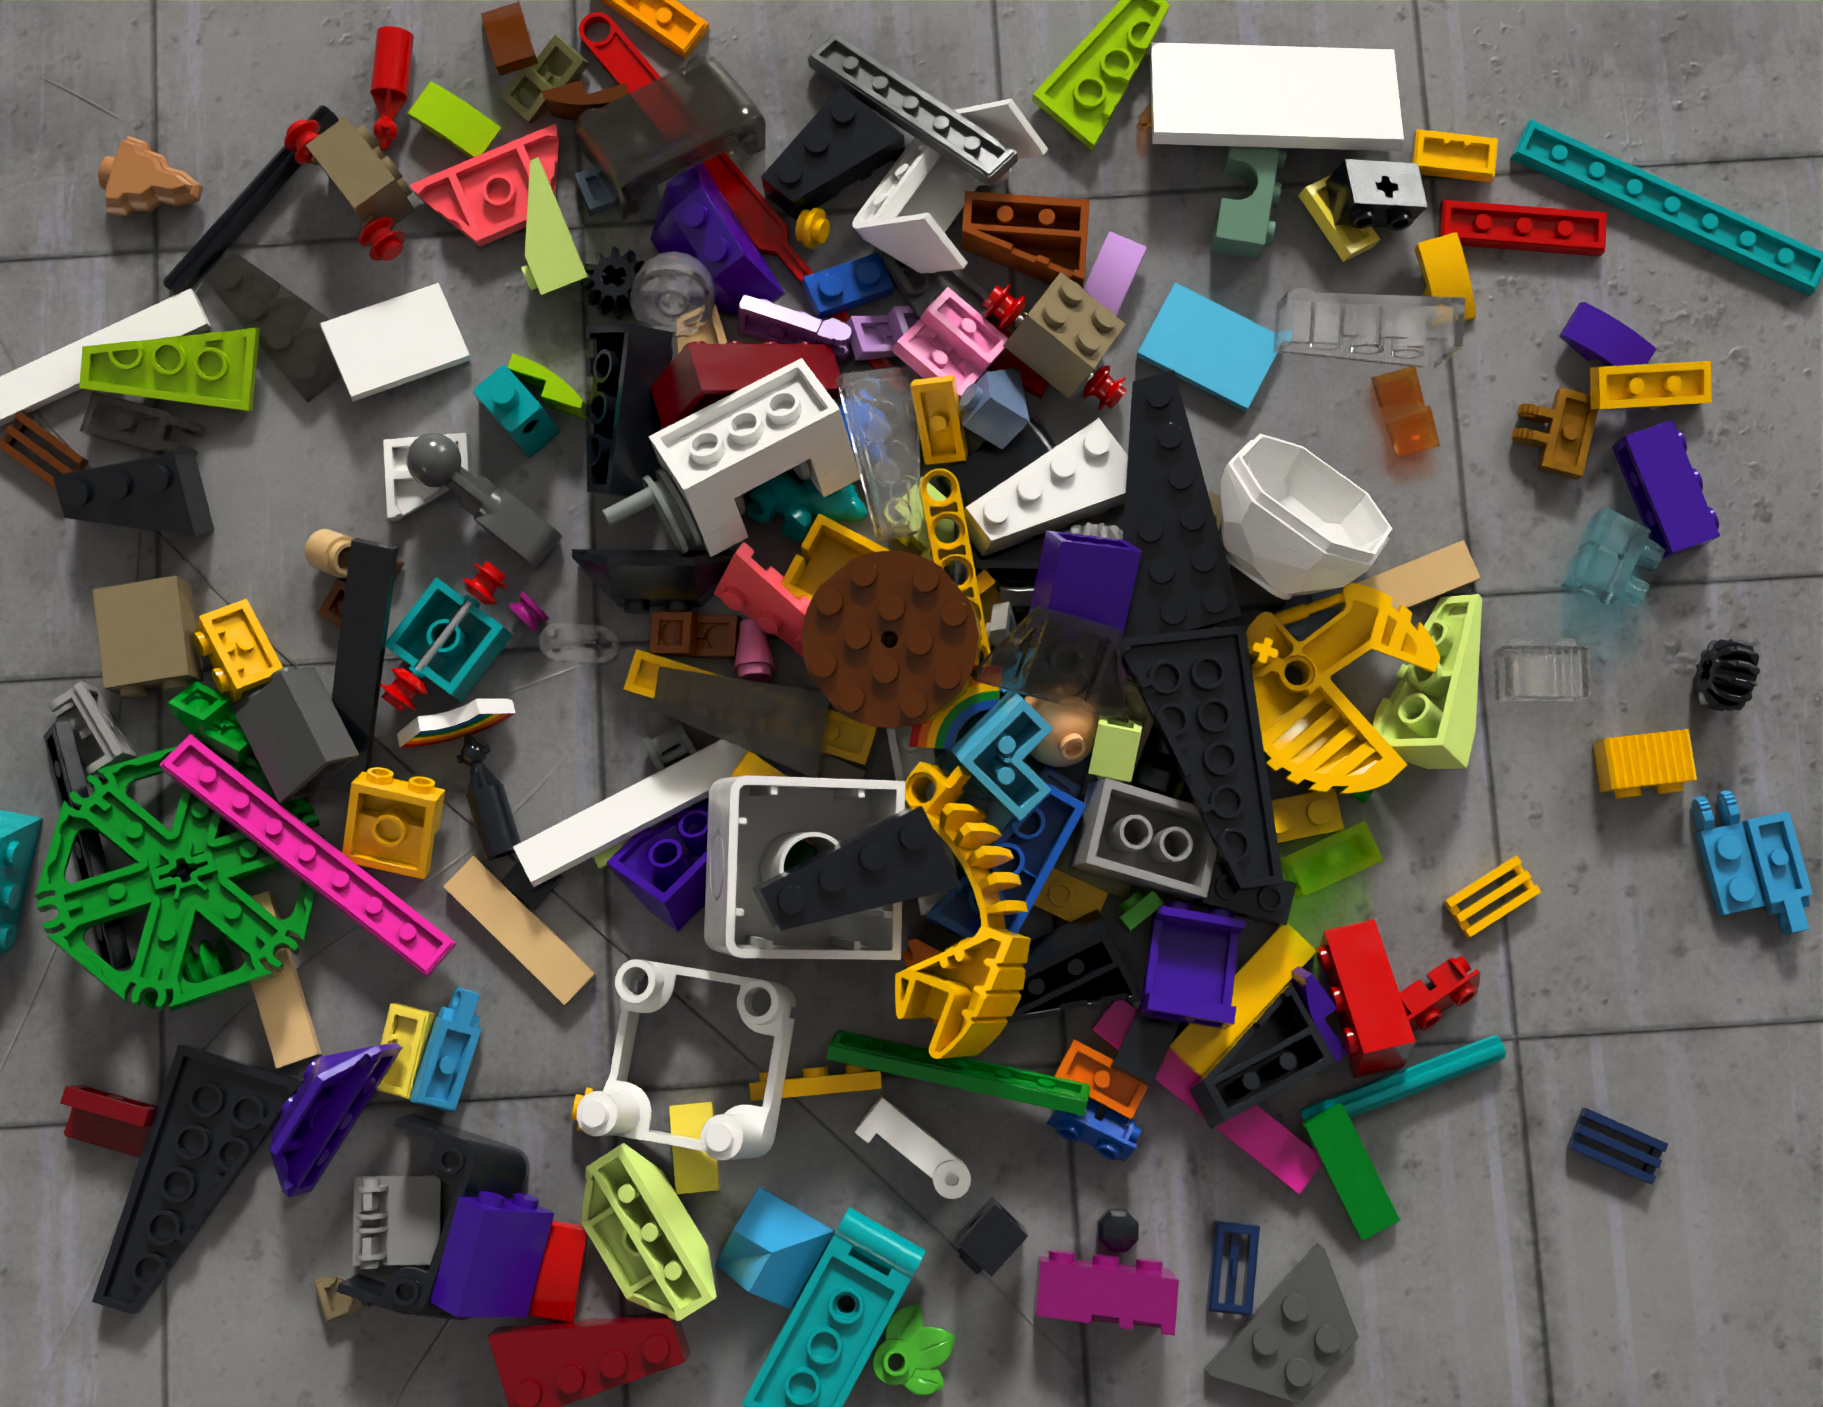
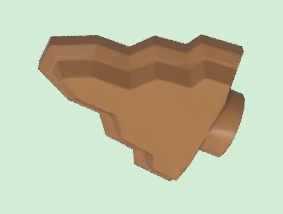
(143, 180)

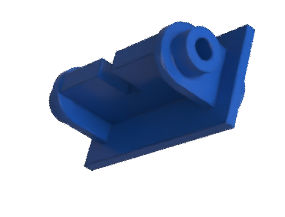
(1112, 1136)

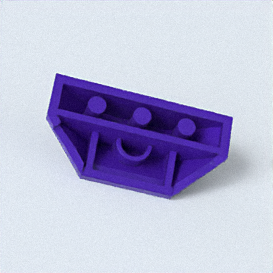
(702, 224)
(324, 1112)

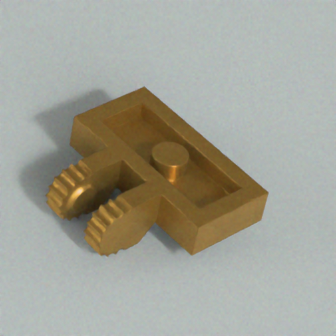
(1567, 433)

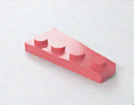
(762, 598)

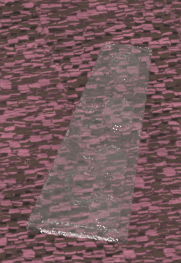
(885, 446)

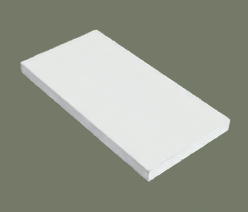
(1275, 97)

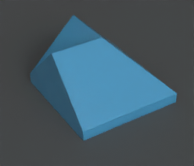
(773, 1248)

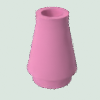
(753, 653)

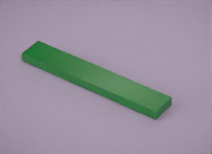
(959, 1072)

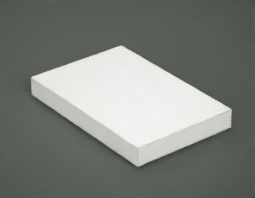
(395, 342)

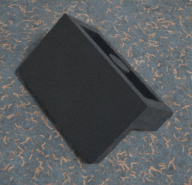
(1015, 561)

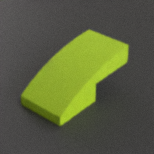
(453, 120)
(556, 391)

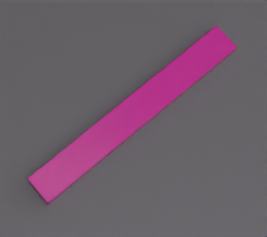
(308, 856)

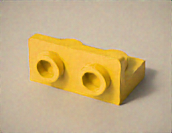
(236, 649)

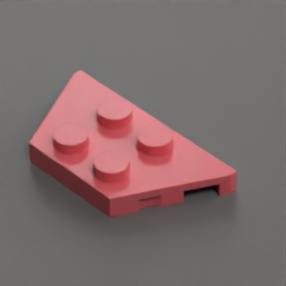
(490, 192)

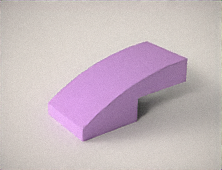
(1114, 271)
(877, 334)

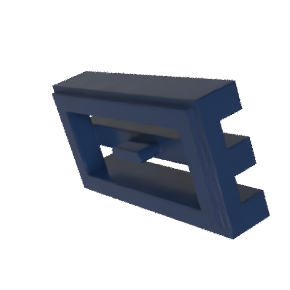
(1651, 1160)
(1215, 1268)

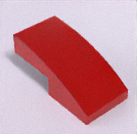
(560, 1273)

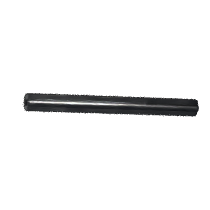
(240, 213)

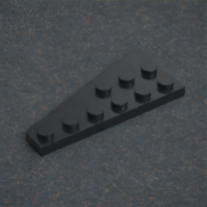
(198, 1144)

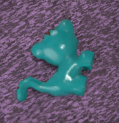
(800, 503)

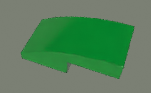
(211, 720)

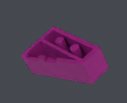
(1106, 1291)

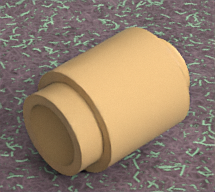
(329, 552)

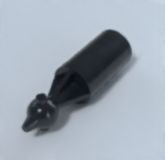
(488, 803)

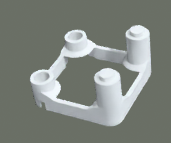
(625, 1108)

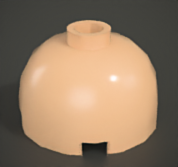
(1071, 734)

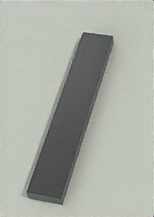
(913, 109)

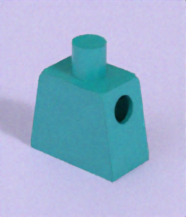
(514, 408)

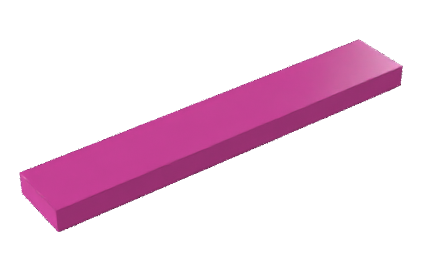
(1251, 1130)

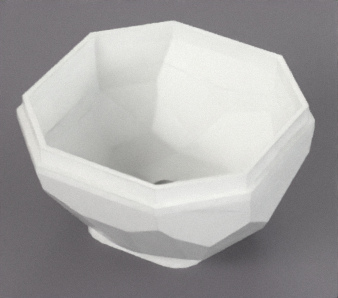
(1296, 520)

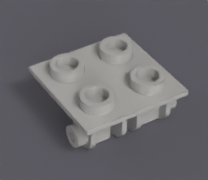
(395, 1220)

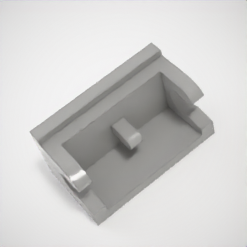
(93, 726)

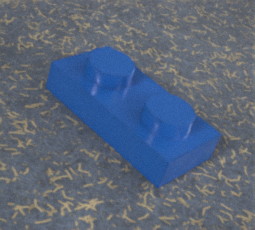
(847, 285)

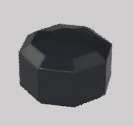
(1117, 1230)

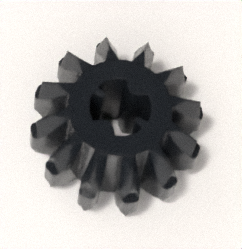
(599, 285)
(1726, 675)

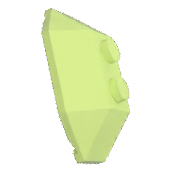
(646, 1235)

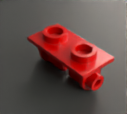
(1451, 987)

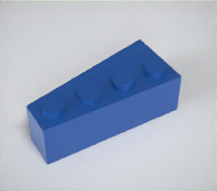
(1035, 848)

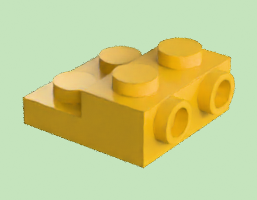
(392, 822)

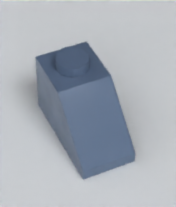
(995, 406)

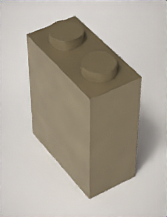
(147, 636)

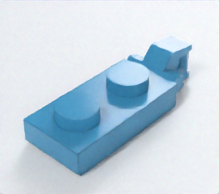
(1780, 869)
(448, 1053)

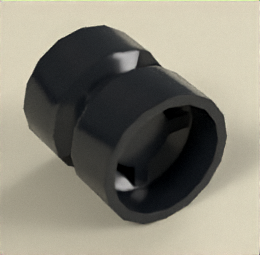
(1152, 779)

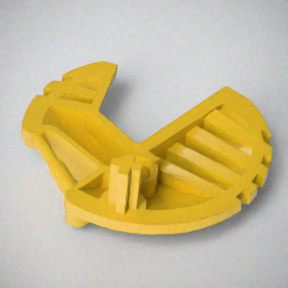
(1313, 724)

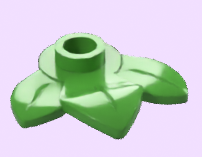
(919, 1351)

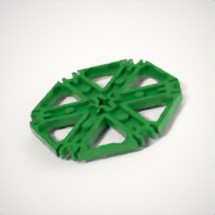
(144, 884)

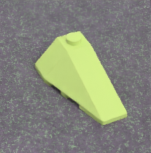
(1434, 714)

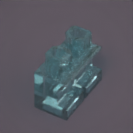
(1608, 557)

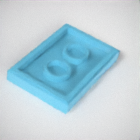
(1209, 347)

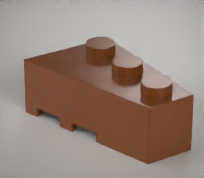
(1028, 233)

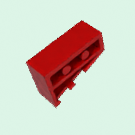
(1366, 998)

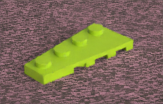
(1099, 70)
(190, 369)

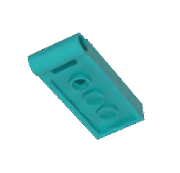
(821, 1342)

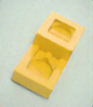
(1446, 270)

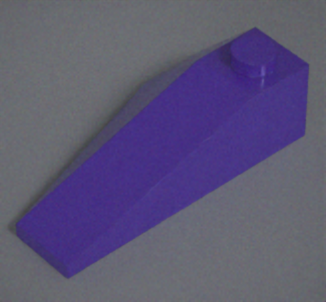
(668, 866)

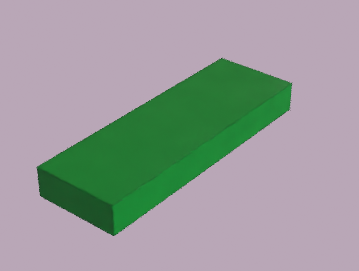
(1350, 1171)

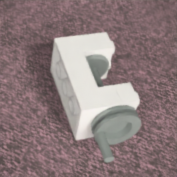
(737, 446)

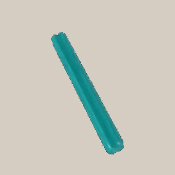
(1413, 1078)

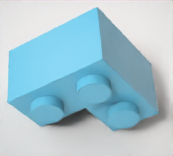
(997, 750)

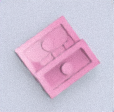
(951, 341)

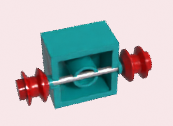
(447, 639)

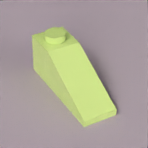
(548, 242)

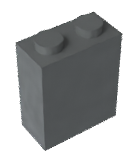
(296, 733)

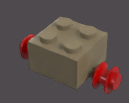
(361, 175)
(1062, 337)

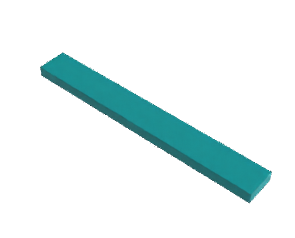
(1669, 207)

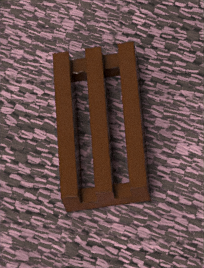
(15, 433)

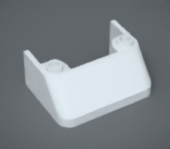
(927, 192)

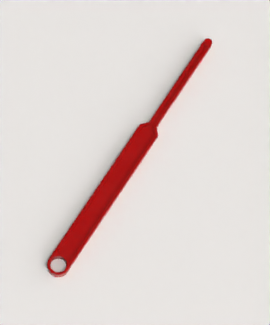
(757, 217)

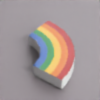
(454, 724)
(943, 730)

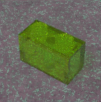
(1331, 859)

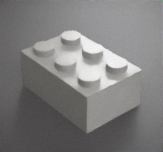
(1144, 840)

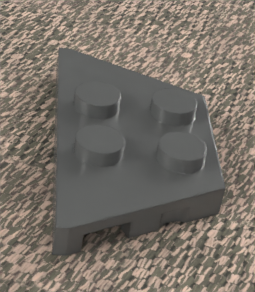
(1291, 1334)

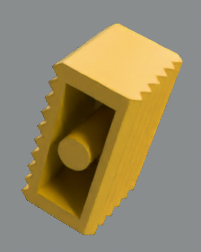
(1644, 762)

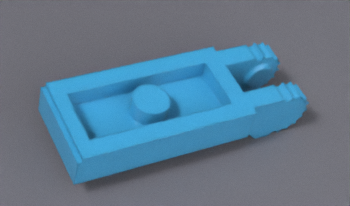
(1726, 856)

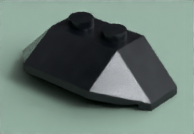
(655, 576)

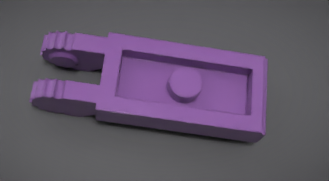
(775, 323)

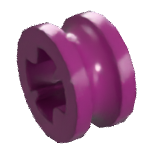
(528, 612)

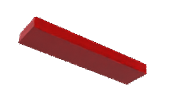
(1524, 227)

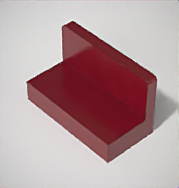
(108, 1119)

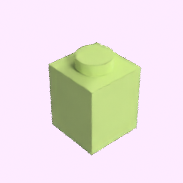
(1115, 749)

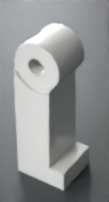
(947, 1171)

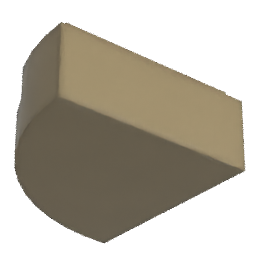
(333, 1303)

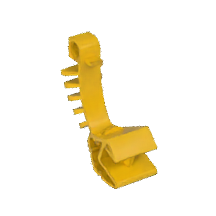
(979, 978)

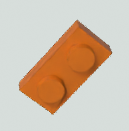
(1106, 1083)

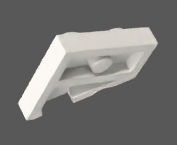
(402, 490)

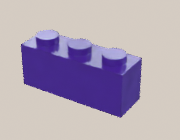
(1666, 489)

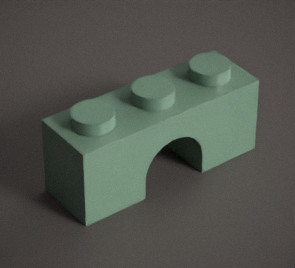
(1244, 224)

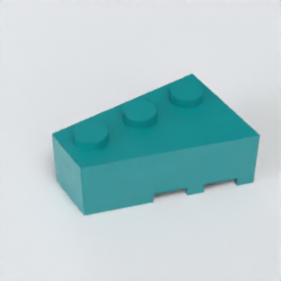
(17, 848)

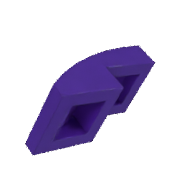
(1605, 338)
(1318, 1006)

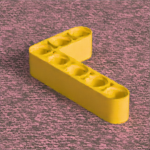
(960, 548)

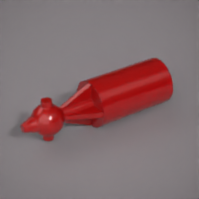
(390, 79)

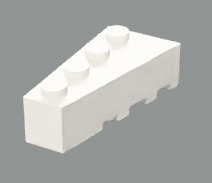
(1061, 487)

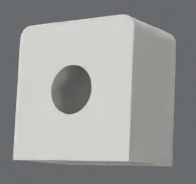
(748, 838)

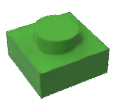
(1137, 909)

